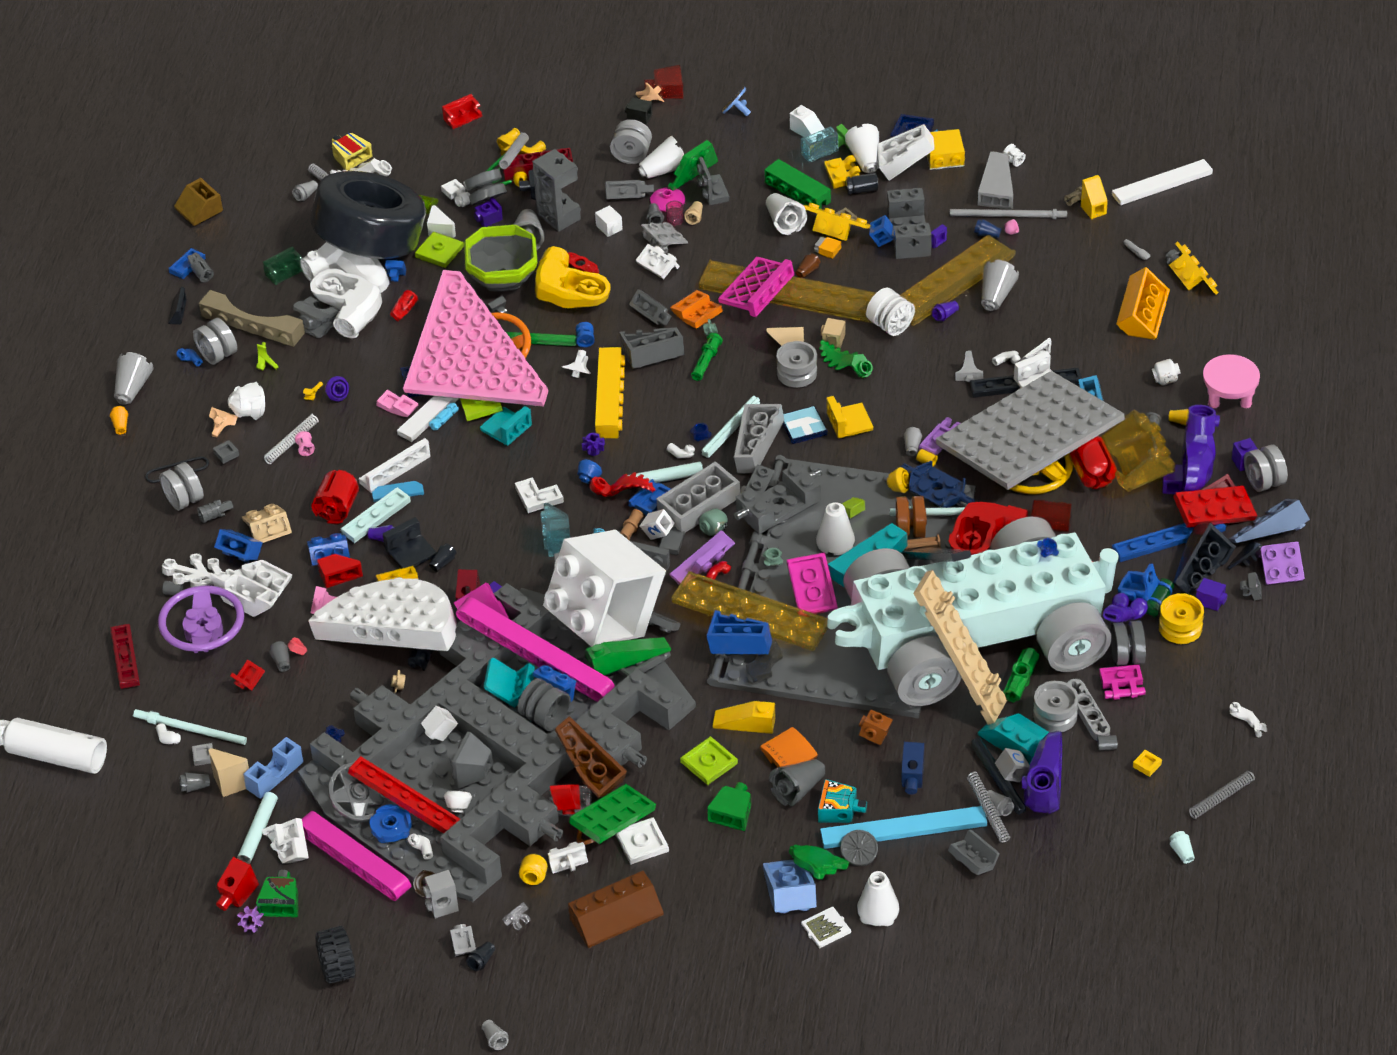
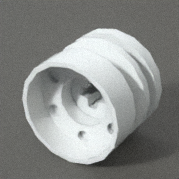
(890, 311)

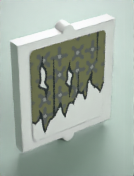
(826, 927)

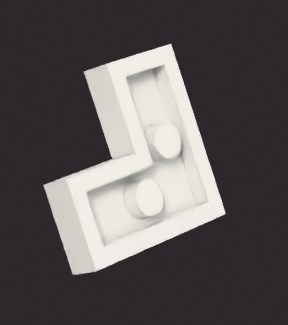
(534, 498)

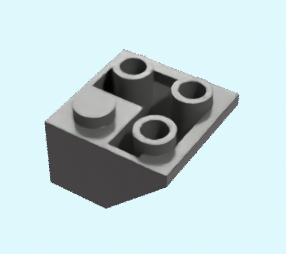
(471, 761)

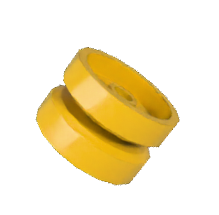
(1181, 618)

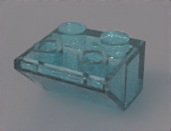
(555, 528)

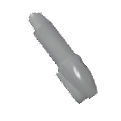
(1141, 253)

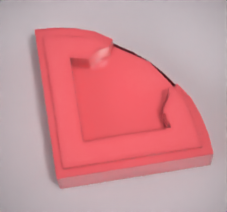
(297, 646)

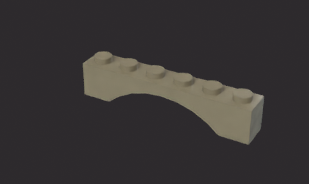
(280, 329)

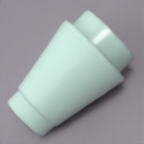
(1181, 845)

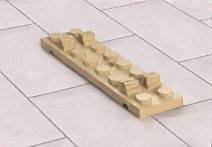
(960, 646)

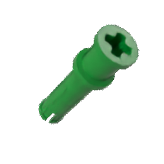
(708, 350)

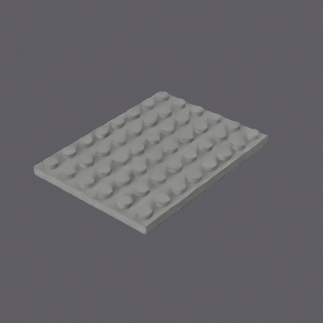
(1029, 429)

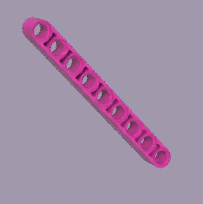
(533, 647)

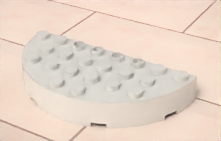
(389, 614)

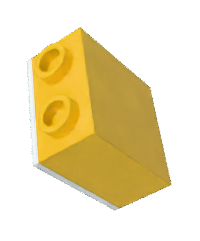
(947, 150)

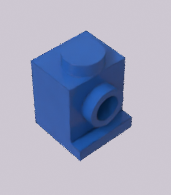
(881, 231)

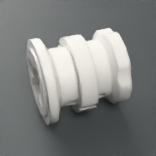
(1014, 154)

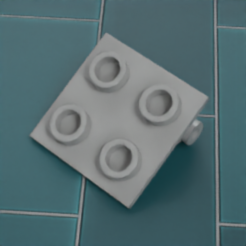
(662, 235)

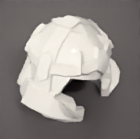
(248, 401)

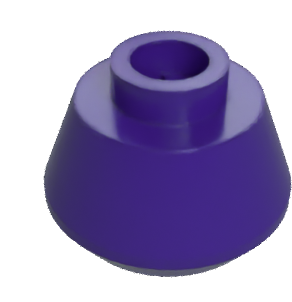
(337, 388)

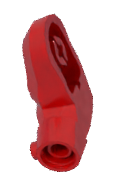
(980, 524)

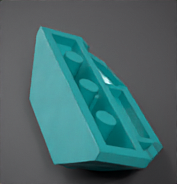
(1014, 733)

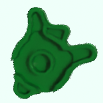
(817, 860)

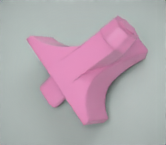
(320, 599)

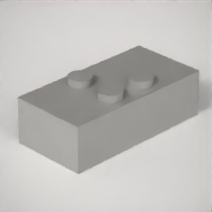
(698, 494)

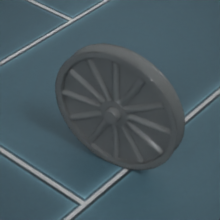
(859, 847)

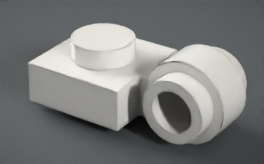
(456, 191)

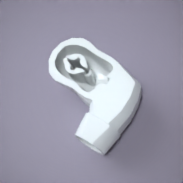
(333, 258)
(351, 295)

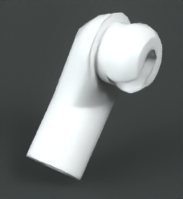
(1012, 355)
(681, 453)
(421, 843)

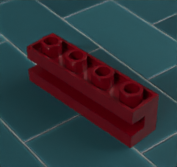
(524, 163)

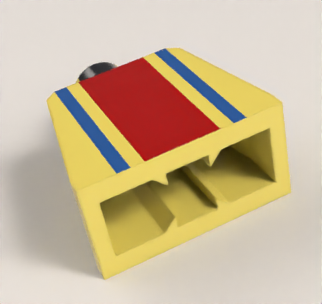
(350, 150)

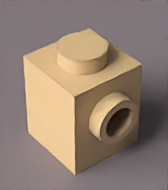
(833, 332)

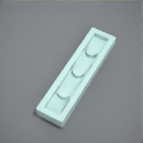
(375, 515)

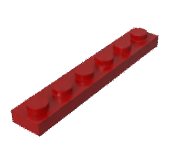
(402, 795)

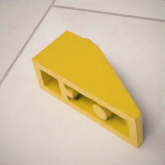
(748, 717)

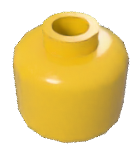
(533, 869)

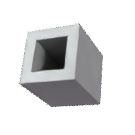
(1012, 765)

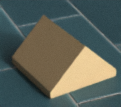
(228, 771)

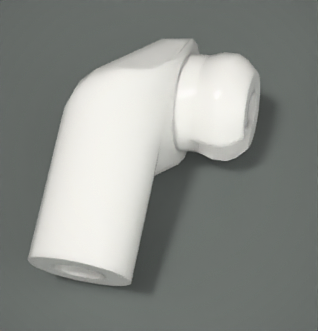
(167, 737)

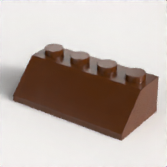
(615, 909)

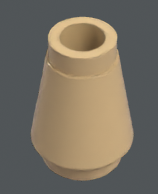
(694, 213)

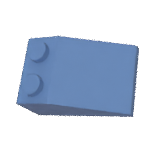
(789, 886)

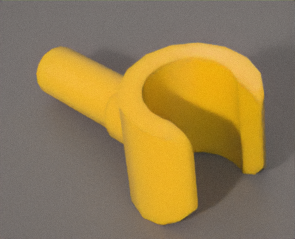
(310, 393)

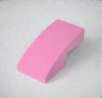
(397, 405)

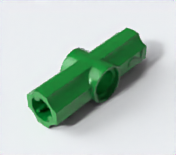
(1021, 674)

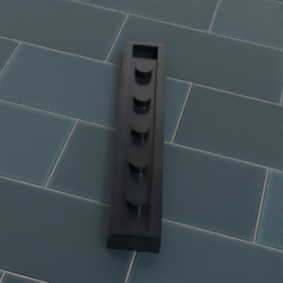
(1008, 385)

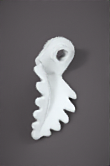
(381, 167)

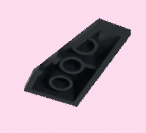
(1202, 555)

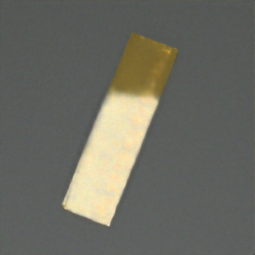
(955, 276)

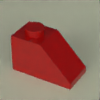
(338, 569)
(566, 798)

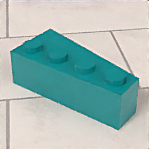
(889, 537)

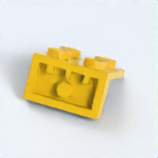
(848, 419)

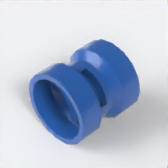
(585, 334)

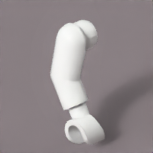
(1247, 715)

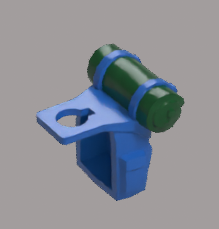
(1146, 586)

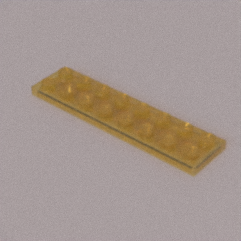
(784, 621)

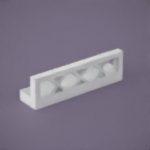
(396, 466)

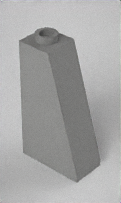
(996, 183)

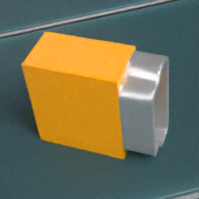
(827, 247)

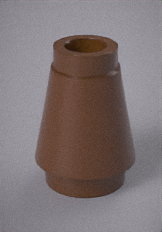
(808, 265)

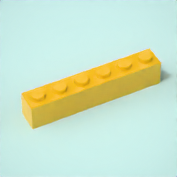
(609, 392)

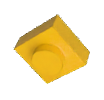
(1147, 763)

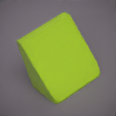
(854, 506)

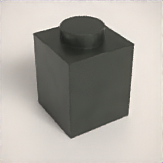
(639, 110)

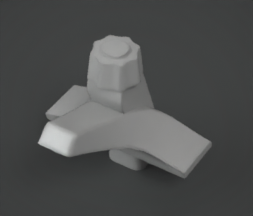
(969, 370)

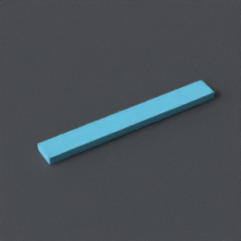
(909, 825)

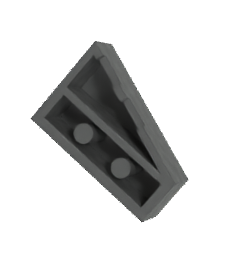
(651, 347)

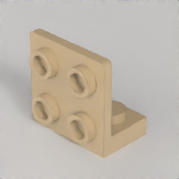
(267, 523)

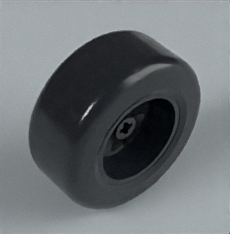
(368, 214)

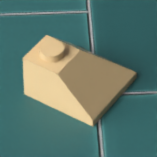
(786, 335)

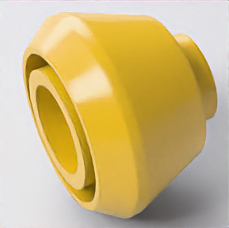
(899, 480)

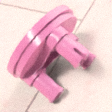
(1231, 379)

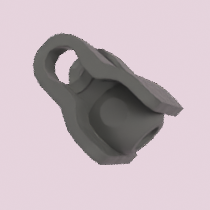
(315, 320)

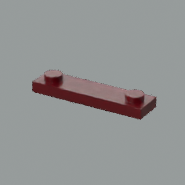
(125, 656)

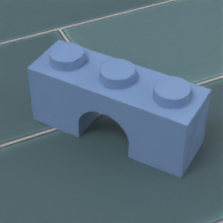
(285, 759)

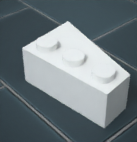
(904, 150)

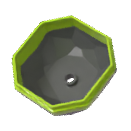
(500, 257)

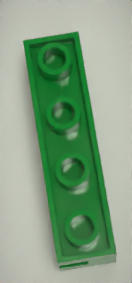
(796, 184)

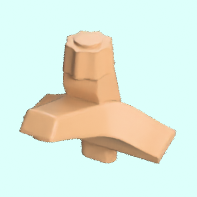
(650, 93)
(221, 420)

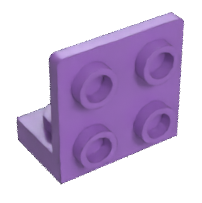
(1281, 563)

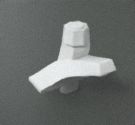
(579, 364)

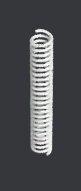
(288, 437)

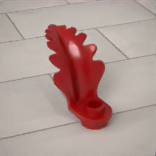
(600, 486)

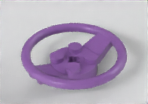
(202, 622)

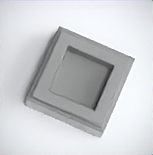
(201, 754)

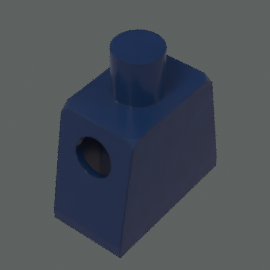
(912, 766)

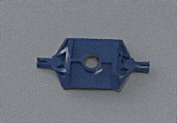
(925, 478)

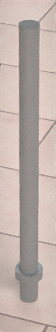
(1009, 213)

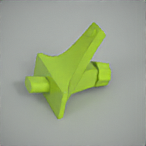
(263, 357)

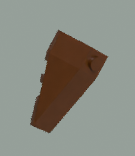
(594, 765)

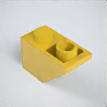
(1093, 197)

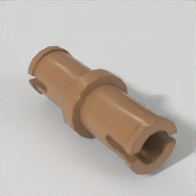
(631, 524)

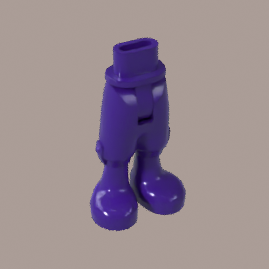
(1121, 612)

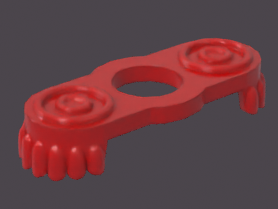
(587, 267)

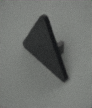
(1249, 549)

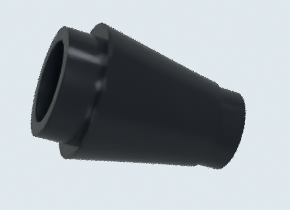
(443, 556)
(480, 956)

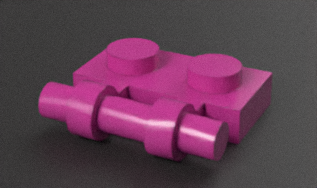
(1120, 677)

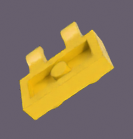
(837, 169)

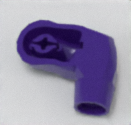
(1199, 447)
(1044, 776)

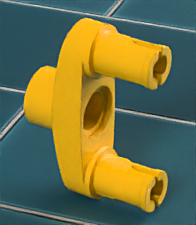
(505, 141)

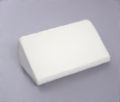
(1045, 346)

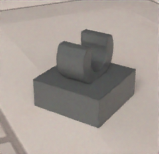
(497, 305)
(1252, 586)

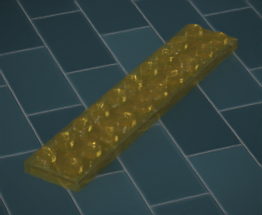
(796, 293)

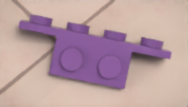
(704, 557)

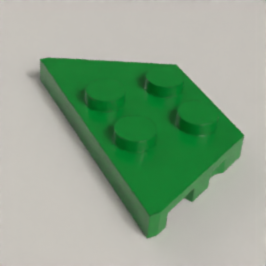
(688, 165)

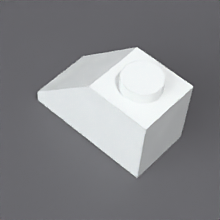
(804, 121)

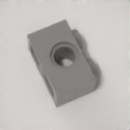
(440, 894)

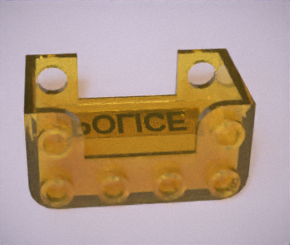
(1139, 451)

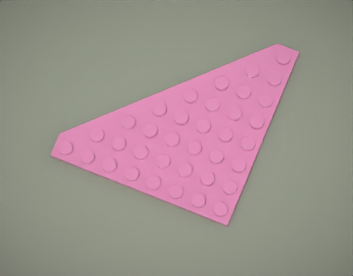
(469, 353)

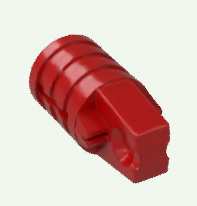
(404, 305)

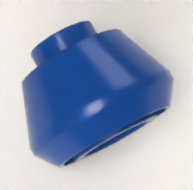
(588, 469)

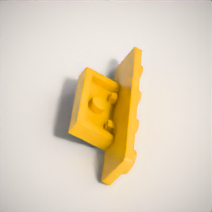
(833, 224)
(1188, 271)

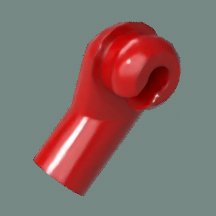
(719, 567)

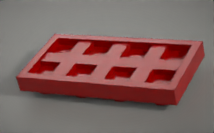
(1215, 506)

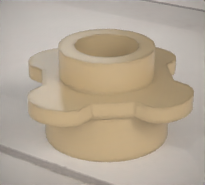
(398, 681)

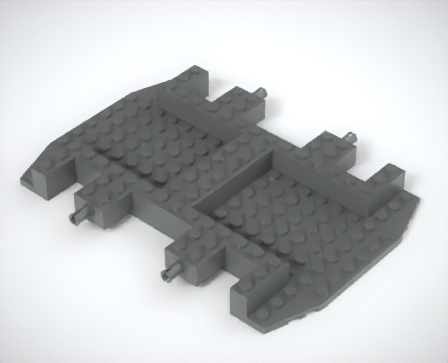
(522, 752)

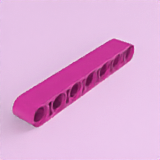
(354, 856)

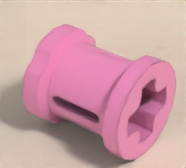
(304, 443)

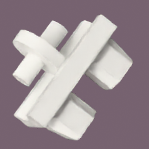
(567, 857)

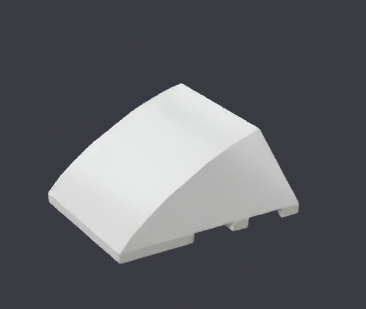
(254, 584)

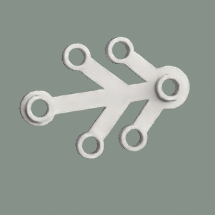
(196, 575)

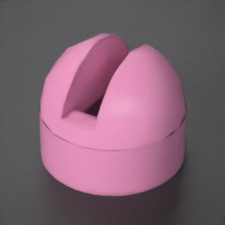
(1011, 227)

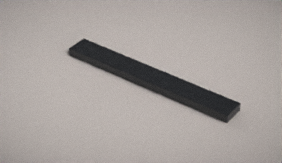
(936, 554)

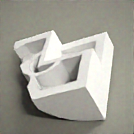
(288, 840)

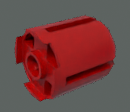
(1094, 464)
(335, 496)

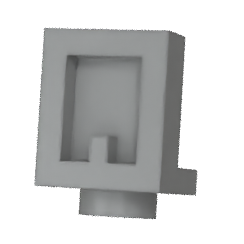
(462, 939)

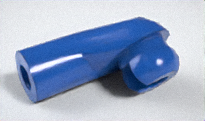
(189, 355)

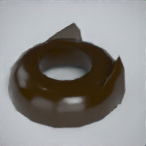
(418, 881)

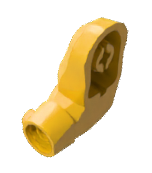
(566, 285)

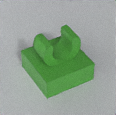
(841, 130)

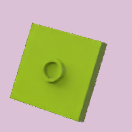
(439, 249)
(479, 408)
(709, 760)

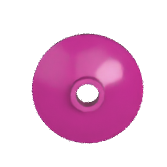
(665, 195)

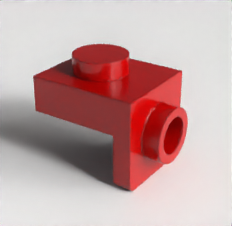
(248, 675)

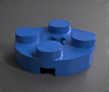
(390, 833)

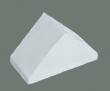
(440, 223)

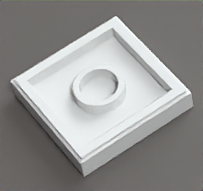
(642, 841)

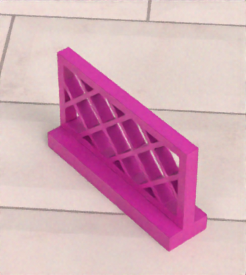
(766, 290)

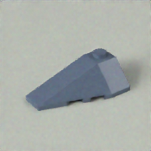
(1280, 518)

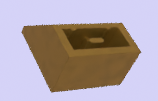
(198, 202)

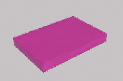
(812, 583)

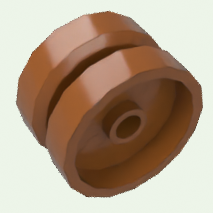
(911, 516)

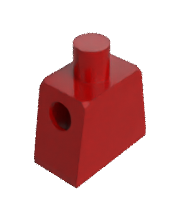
(236, 884)

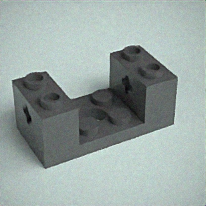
(550, 175)
(909, 230)

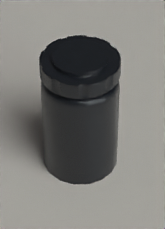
(861, 183)

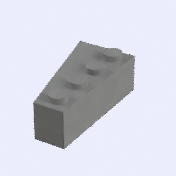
(756, 433)

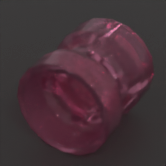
(674, 212)

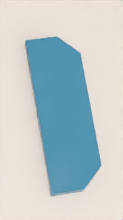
(410, 488)

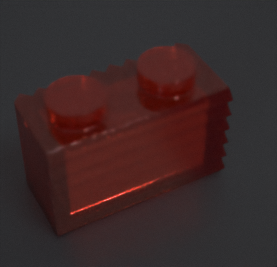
(1055, 513)

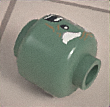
(713, 522)

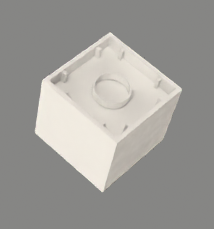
(603, 587)

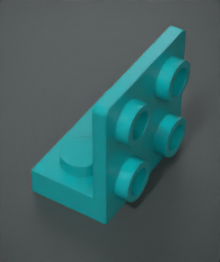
(507, 425)

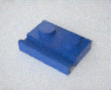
(646, 500)

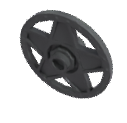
(355, 793)

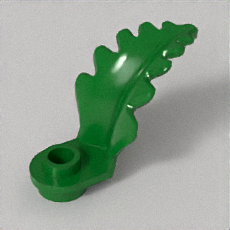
(844, 359)

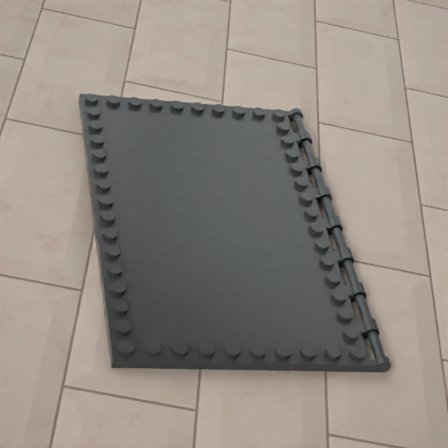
(831, 671)

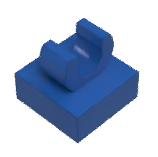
(395, 268)

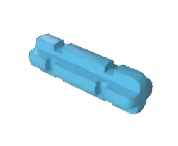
(443, 416)

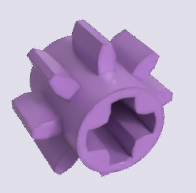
(245, 919)

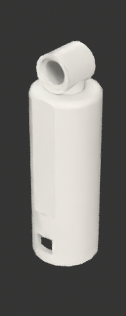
(53, 744)

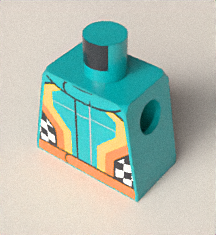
(839, 803)

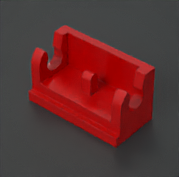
(461, 111)

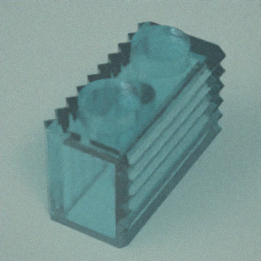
(819, 144)

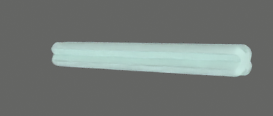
(727, 430)

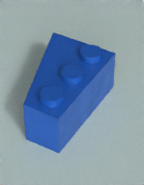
(738, 636)

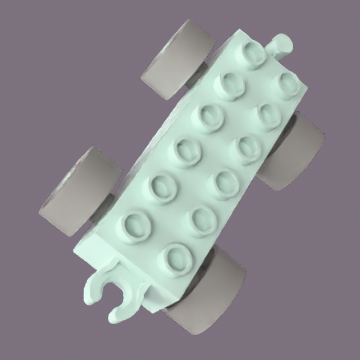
(998, 597)

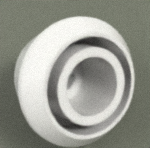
(457, 800)

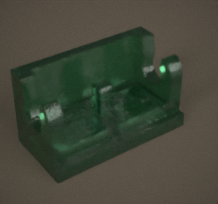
(283, 265)

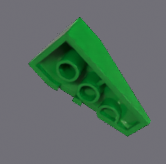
(620, 654)

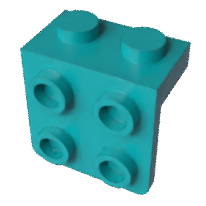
(506, 682)

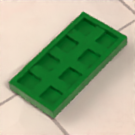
(612, 813)

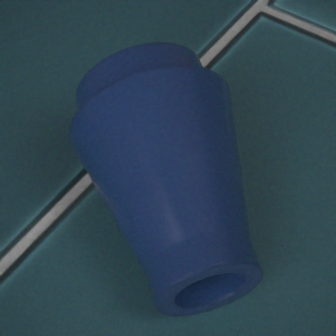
(985, 228)

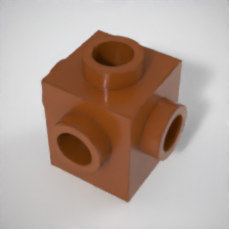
(875, 727)

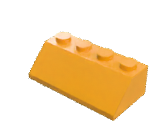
(1143, 305)

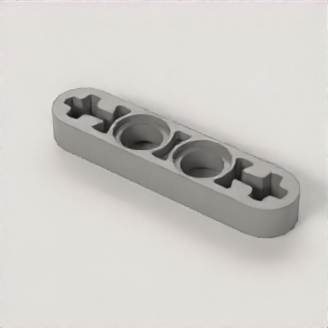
(1090, 709)

